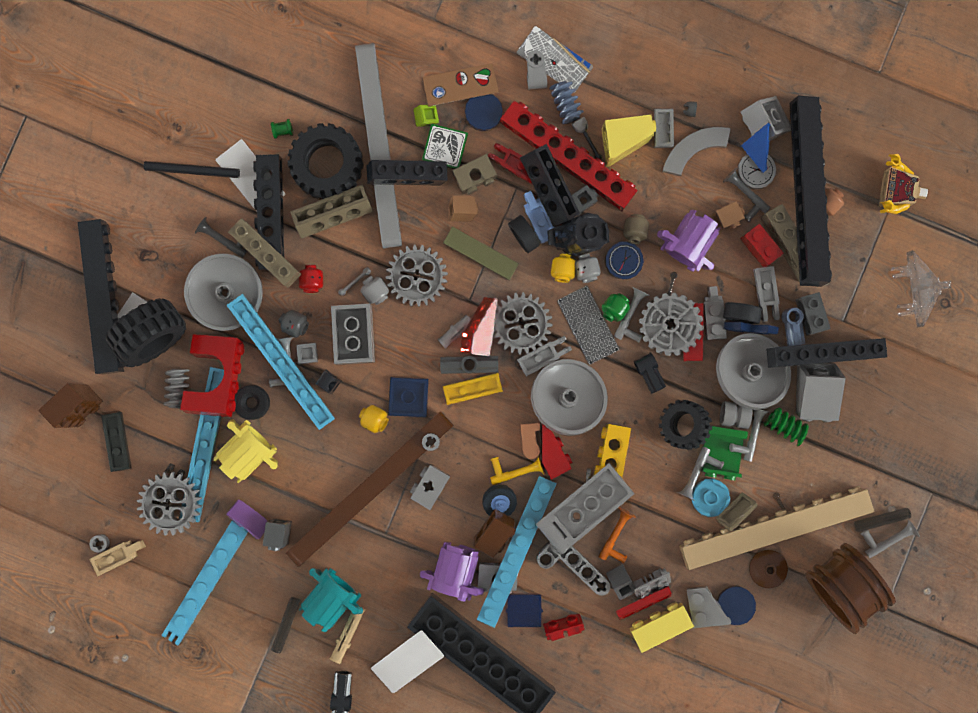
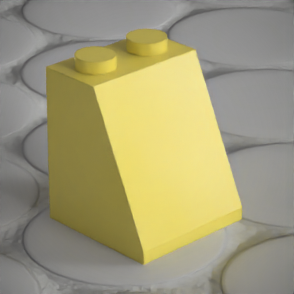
(625, 136)

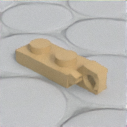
(115, 556)

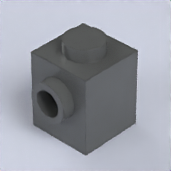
(621, 582)

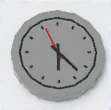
(753, 176)

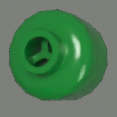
(615, 307)

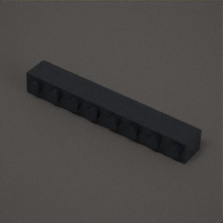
(100, 292)

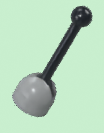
(581, 127)

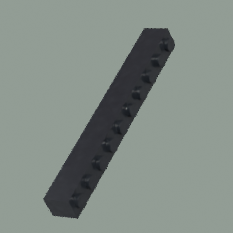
(810, 191)

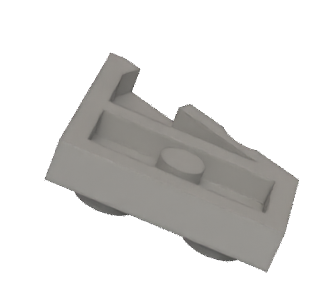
(705, 609)

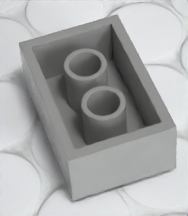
(353, 334)

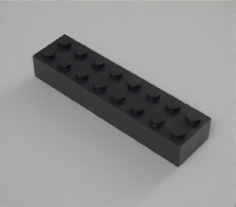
(482, 657)

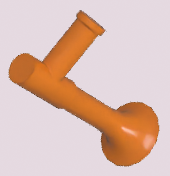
(607, 549)

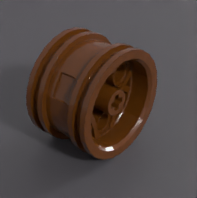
(850, 588)

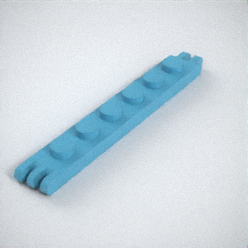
(205, 582)

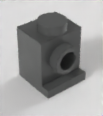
(587, 193)

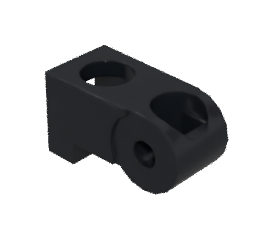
(328, 382)

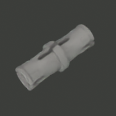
(454, 332)

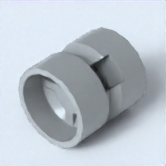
(733, 414)

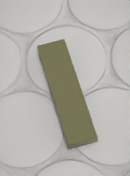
(480, 253)

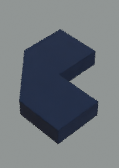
(756, 329)

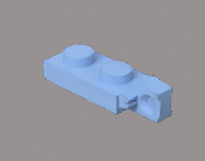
(538, 217)

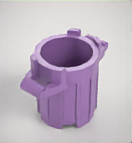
(691, 241)
(454, 572)

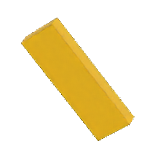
(472, 388)

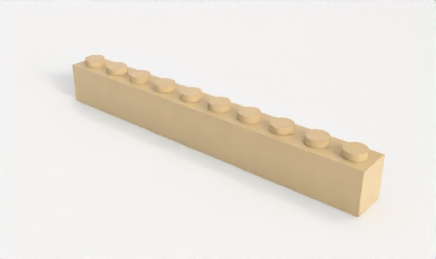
(776, 528)

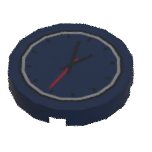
(624, 260)

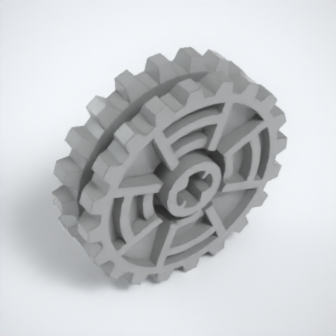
(685, 318)

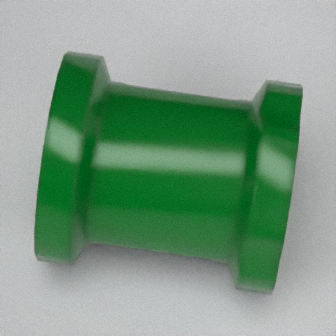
(282, 128)

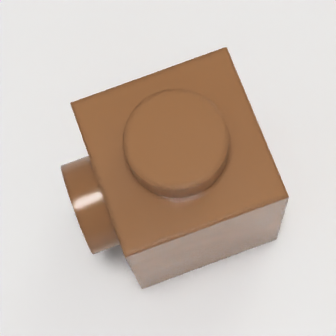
(462, 208)
(729, 216)

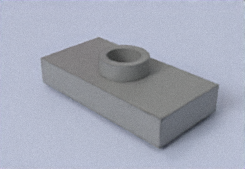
(664, 128)

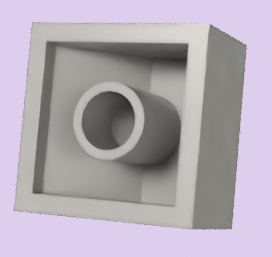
(765, 112)

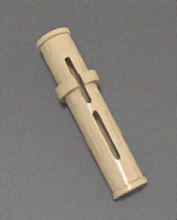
(346, 636)

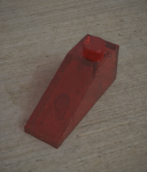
(479, 332)

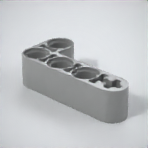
(576, 567)

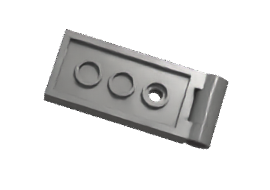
(592, 501)

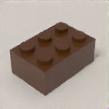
(71, 406)

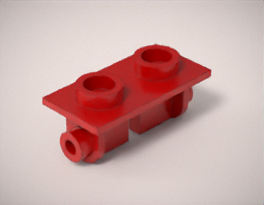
(572, 624)

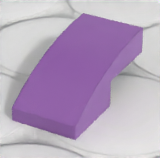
(247, 518)

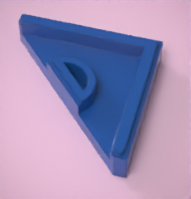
(758, 147)

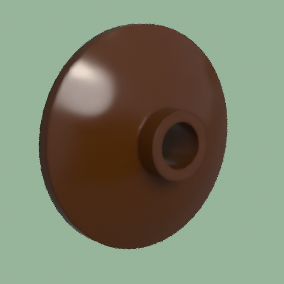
(759, 565)

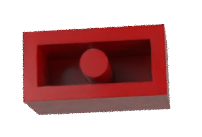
(761, 245)

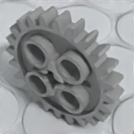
(420, 259)
(517, 306)
(168, 520)

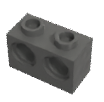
(814, 314)

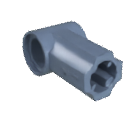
(794, 329)

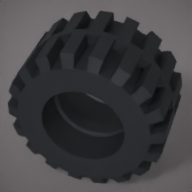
(671, 419)

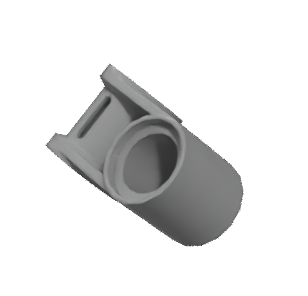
(536, 73)

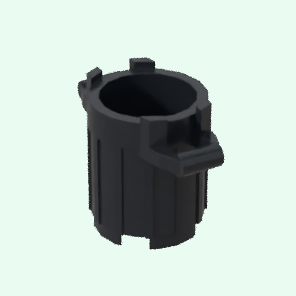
(580, 235)

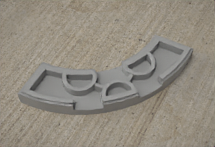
(692, 144)

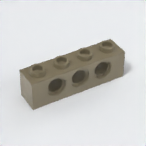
(331, 211)
(784, 234)
(264, 253)

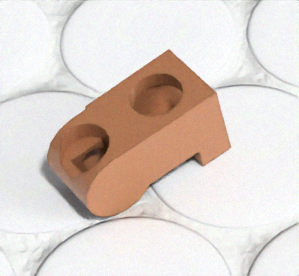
(528, 438)

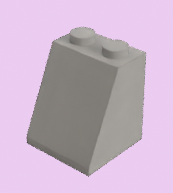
(819, 392)

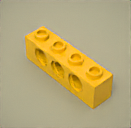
(622, 435)

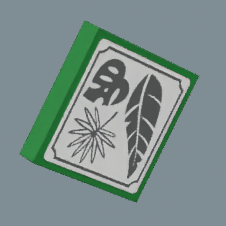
(445, 145)

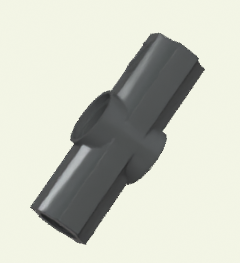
(455, 365)

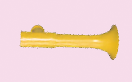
(501, 477)

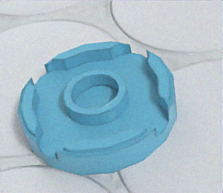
(710, 497)

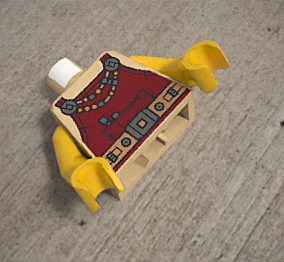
(899, 187)

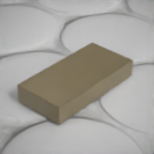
(736, 512)

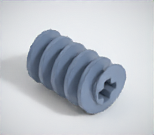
(566, 101)

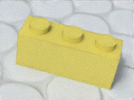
(661, 626)

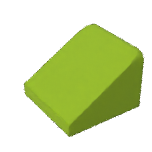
(425, 115)

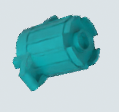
(329, 599)

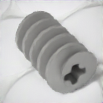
(176, 387)

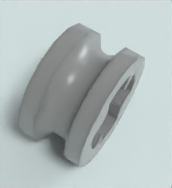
(436, 444)
(97, 549)

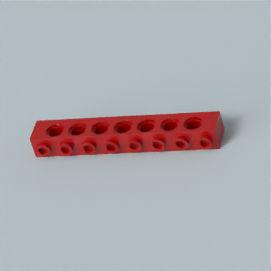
(572, 166)

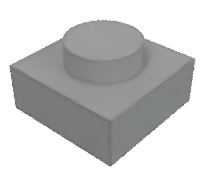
(307, 353)

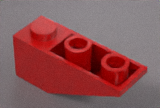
(552, 454)

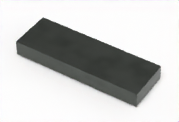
(116, 441)

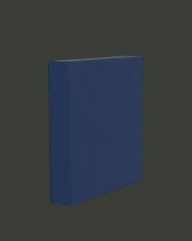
(408, 397)

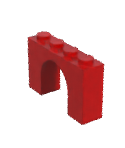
(221, 399)

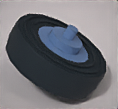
(499, 498)

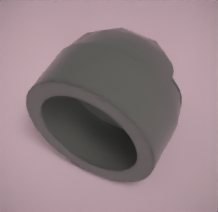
(692, 107)

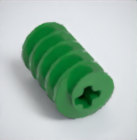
(787, 425)

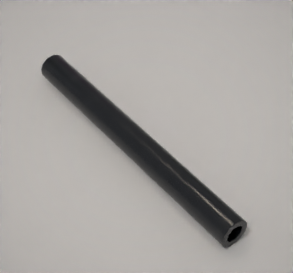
(191, 169)

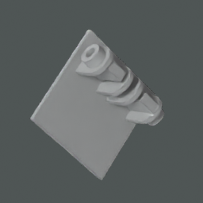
(661, 581)

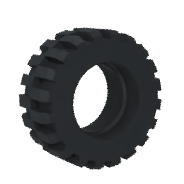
(308, 144)
(145, 332)

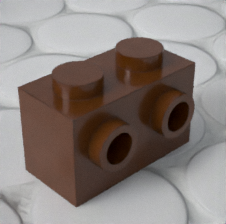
(494, 533)

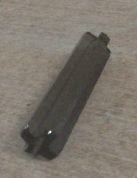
(883, 519)
(285, 625)

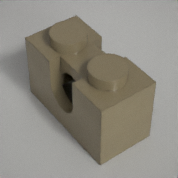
(480, 165)

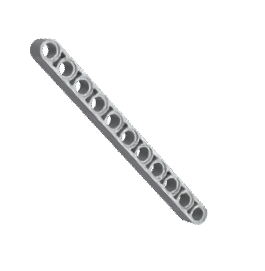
(378, 142)

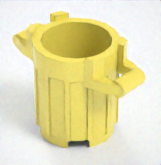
(245, 451)

